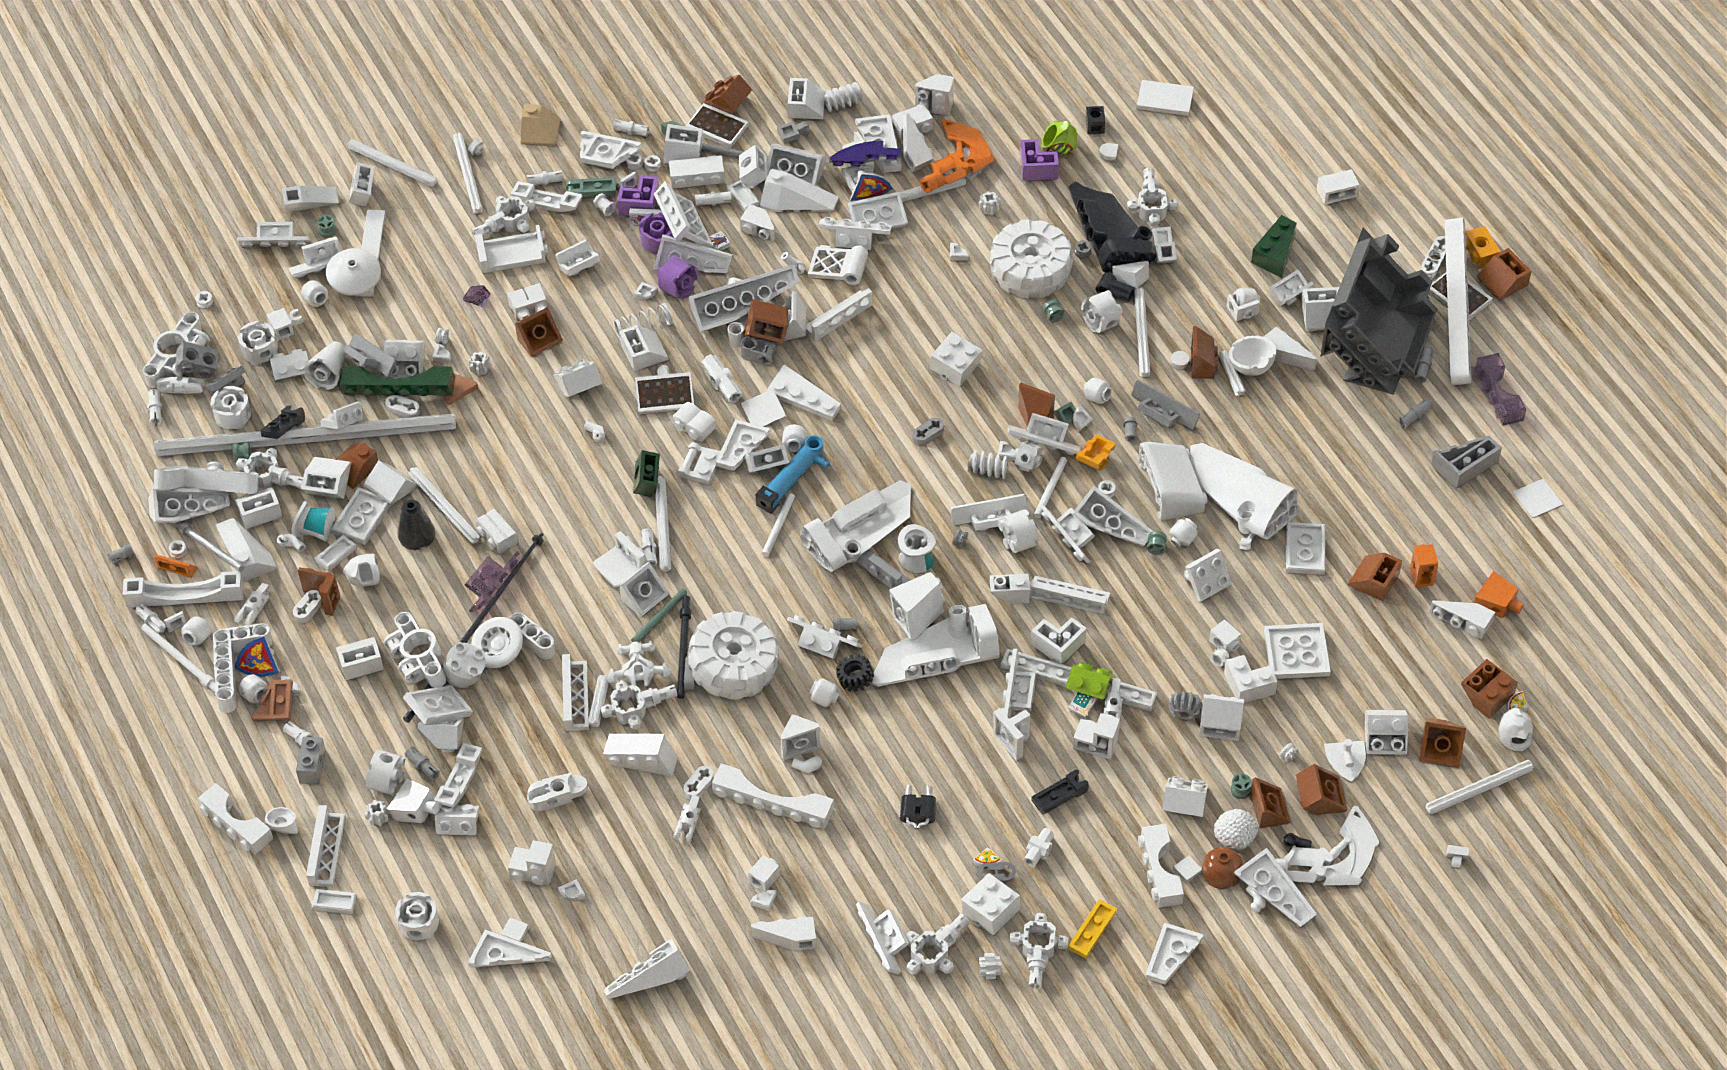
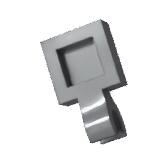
(790, 131)

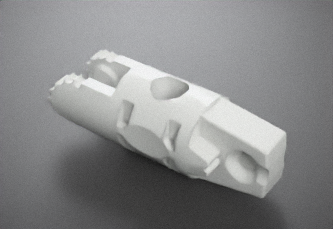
(181, 385)
(253, 605)
(1114, 695)
(688, 819)

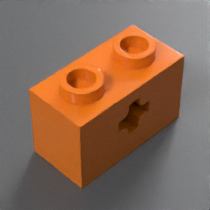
(1424, 565)

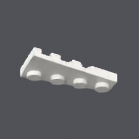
(880, 129)
(701, 257)
(801, 393)
(1274, 885)

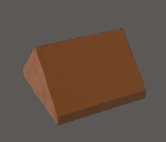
(537, 332)
(1268, 804)

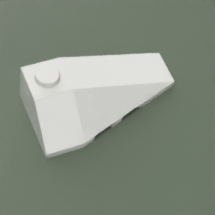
(789, 192)
(245, 549)

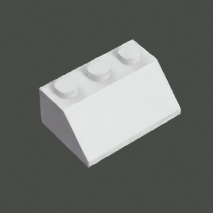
(797, 162)

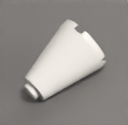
(326, 366)

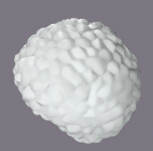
(1236, 829)

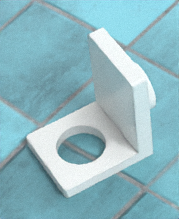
(1242, 312)

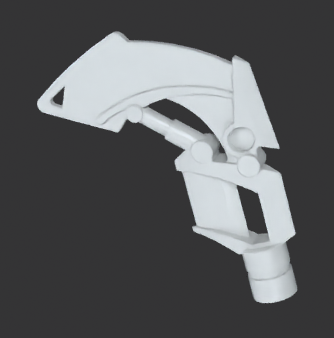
(1361, 843)

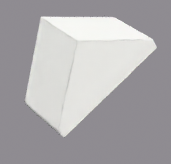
(1132, 274)

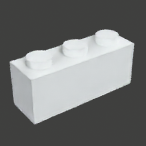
(696, 171)

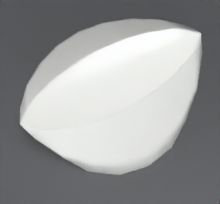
(281, 820)

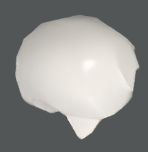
(363, 570)
(1515, 724)

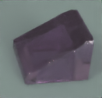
(477, 295)

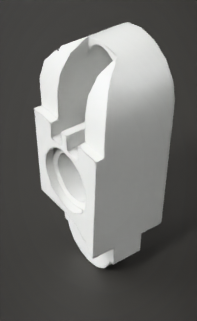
(544, 795)

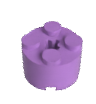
(651, 231)
(677, 277)

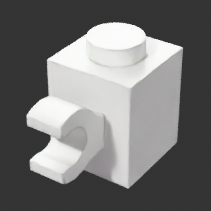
(283, 323)

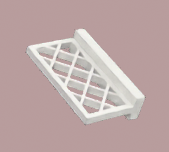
(681, 216)

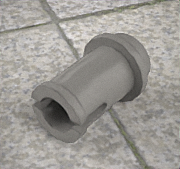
(1130, 429)
(121, 554)
(845, 624)

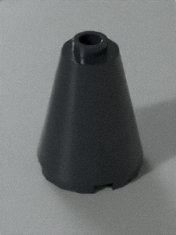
(414, 526)

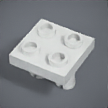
(1208, 575)

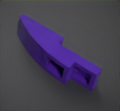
(856, 153)

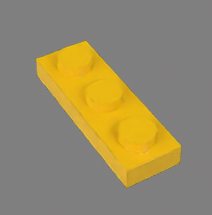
(1092, 929)

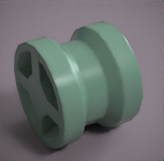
(326, 226)
(1053, 310)
(241, 451)
(1156, 542)
(1244, 782)

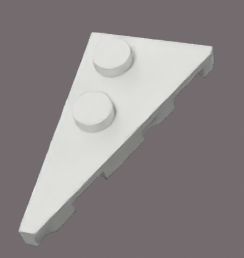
(501, 950)

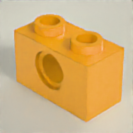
(1480, 246)

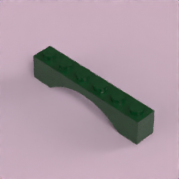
(434, 381)

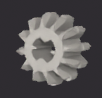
(1185, 705)

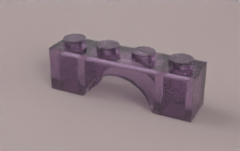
(1507, 406)

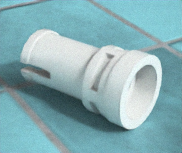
(295, 732)

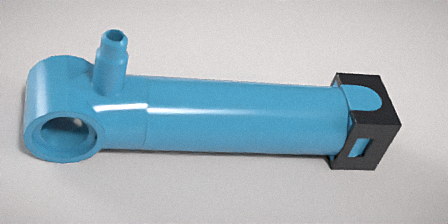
(811, 452)

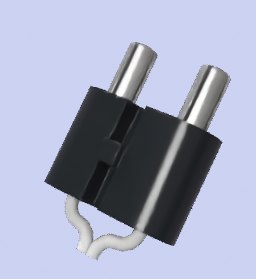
(918, 808)

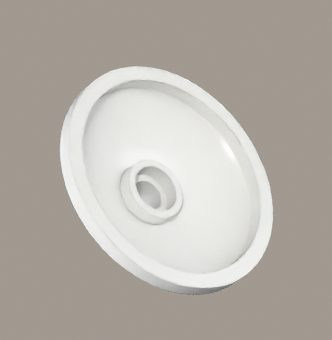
(356, 278)

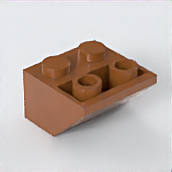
(728, 94)
(1505, 274)
(766, 321)
(1376, 575)
(1489, 688)

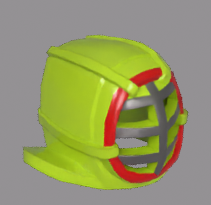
(1060, 138)

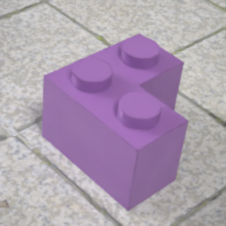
(1037, 164)
(638, 198)

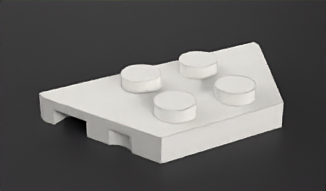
(606, 150)

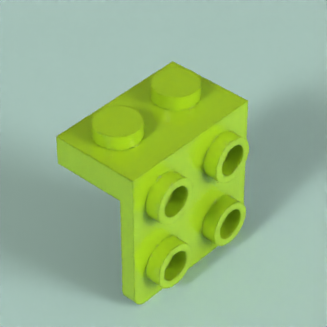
(1089, 681)

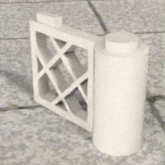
(851, 266)

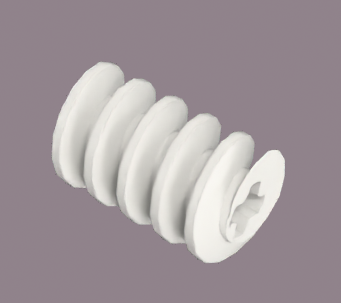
(843, 95)
(988, 464)

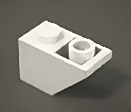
(757, 222)
(1011, 588)

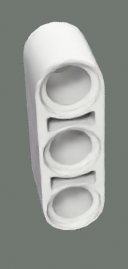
(539, 638)

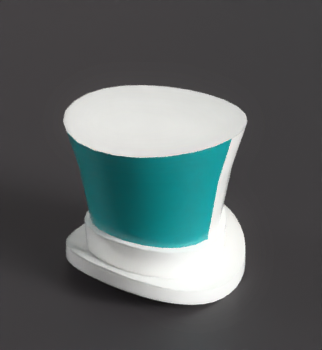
(313, 522)
(916, 548)

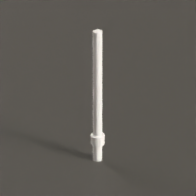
(206, 680)

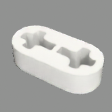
(401, 409)
(307, 606)
(695, 781)

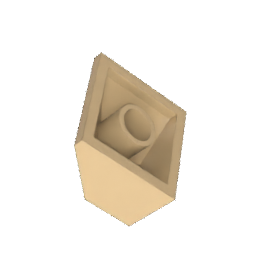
(539, 126)

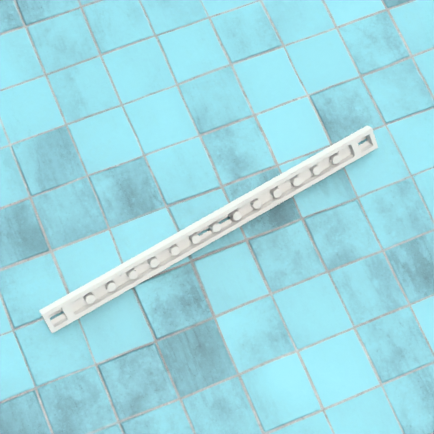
(354, 430)

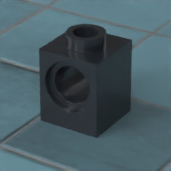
(1095, 120)

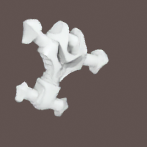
(638, 667)

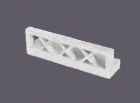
(839, 314)
(1069, 594)
(568, 701)
(317, 849)

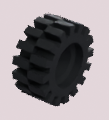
(850, 665)

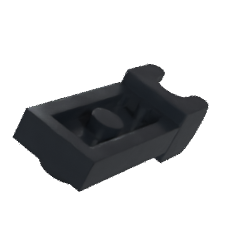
(284, 422)
(1060, 792)

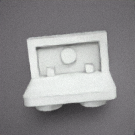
(620, 561)

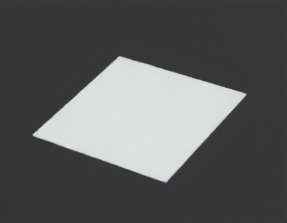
(763, 408)
(1537, 498)

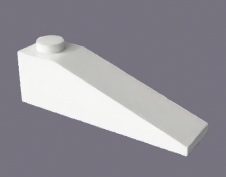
(185, 503)
(1109, 517)
(662, 968)

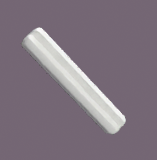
(1232, 374)
(598, 701)

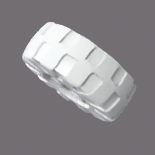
(1031, 259)
(733, 655)

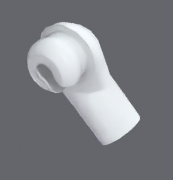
(597, 430)
(807, 766)

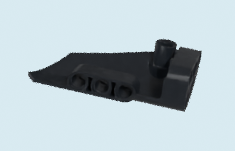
(1111, 229)

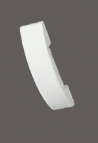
(547, 200)
(460, 777)

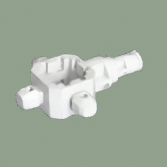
(1152, 193)
(499, 221)
(276, 474)
(644, 699)
(942, 940)
(1037, 956)

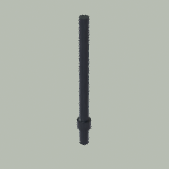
(685, 616)

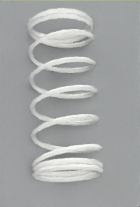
(666, 312)

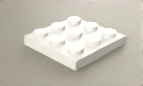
(1297, 650)

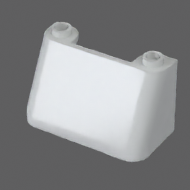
(1172, 479)

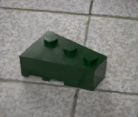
(1274, 247)

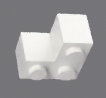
(1058, 643)
(1247, 683)
(1097, 737)
(534, 864)

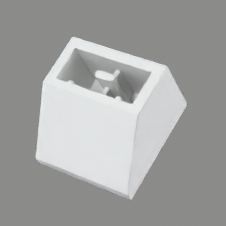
(936, 94)
(805, 99)
(682, 143)
(1316, 306)
(642, 347)
(409, 356)
(578, 377)
(326, 477)
(258, 507)
(359, 658)
(1221, 717)
(1386, 732)
(1185, 796)

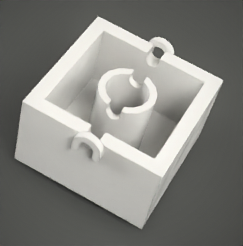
(955, 359)
(990, 904)

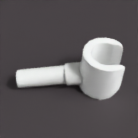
(1245, 543)

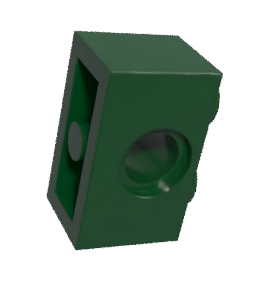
(646, 473)

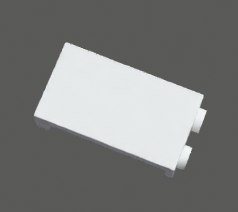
(511, 251)

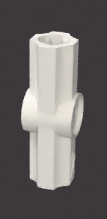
(722, 379)

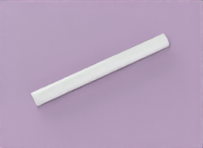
(1050, 487)
(778, 525)

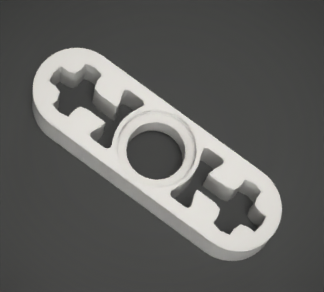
(1436, 264)

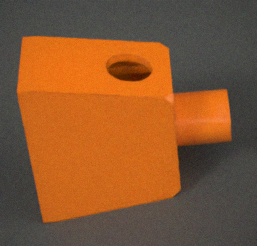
(1499, 596)

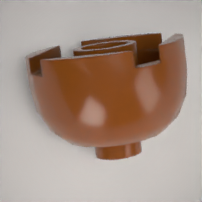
(1220, 866)

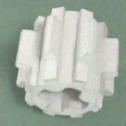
(989, 203)
(479, 363)
(377, 813)
(989, 966)

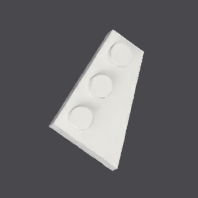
(741, 440)
(1171, 952)

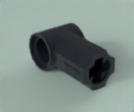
(1117, 288)

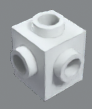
(1028, 456)

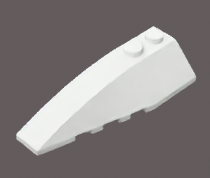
(734, 300)

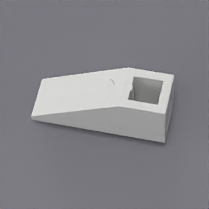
(915, 149)
(308, 197)
(1291, 351)
(1465, 616)
(792, 934)

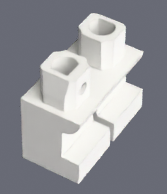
(527, 303)

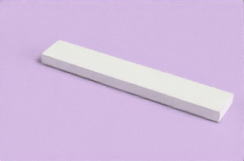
(373, 237)

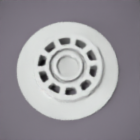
(502, 647)

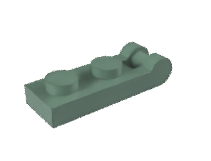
(593, 186)

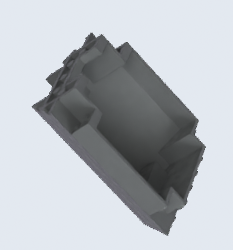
(1379, 316)

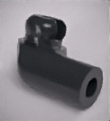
(1291, 839)

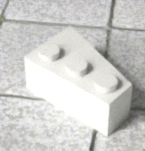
(641, 752)

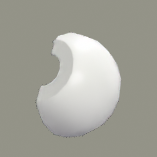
(1252, 355)

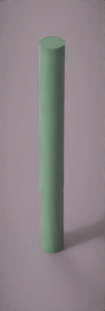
(659, 616)

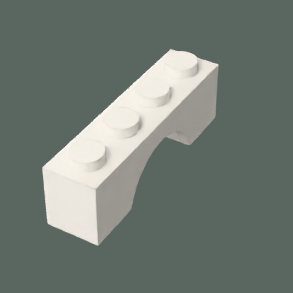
(250, 833)
(1166, 887)

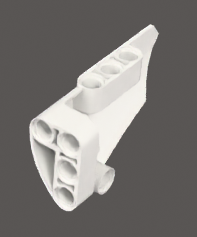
(1244, 491)
(857, 526)
(942, 648)

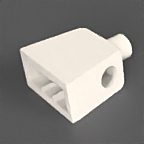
(413, 803)

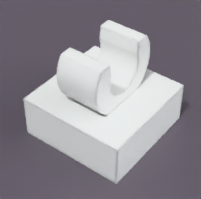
(1457, 853)

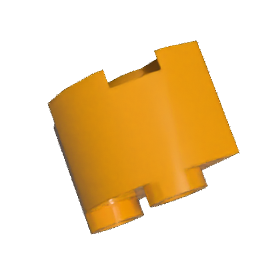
(1096, 452)

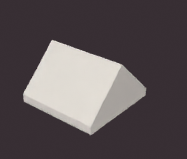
(796, 317)
(389, 483)
(643, 590)
(799, 737)

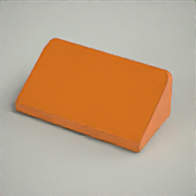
(175, 566)

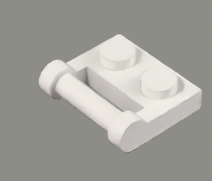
(705, 466)

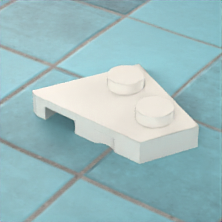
(850, 173)

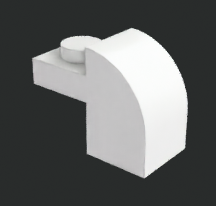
(1163, 245)

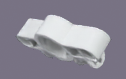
(163, 365)
(422, 665)

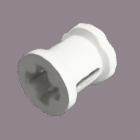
(604, 204)

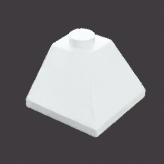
(444, 734)

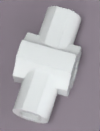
(1039, 847)

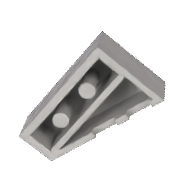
(1466, 461)

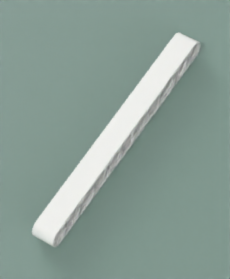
(1458, 302)

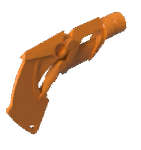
(979, 156)

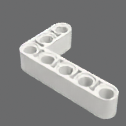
(204, 478)
(226, 644)

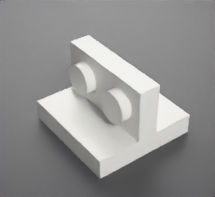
(1012, 731)

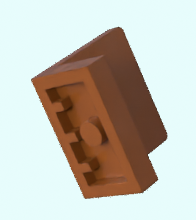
(325, 584)

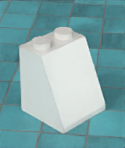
(917, 604)

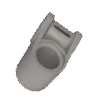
(757, 351)

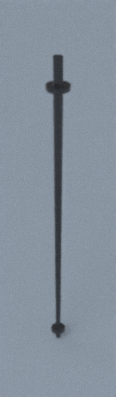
(537, 540)

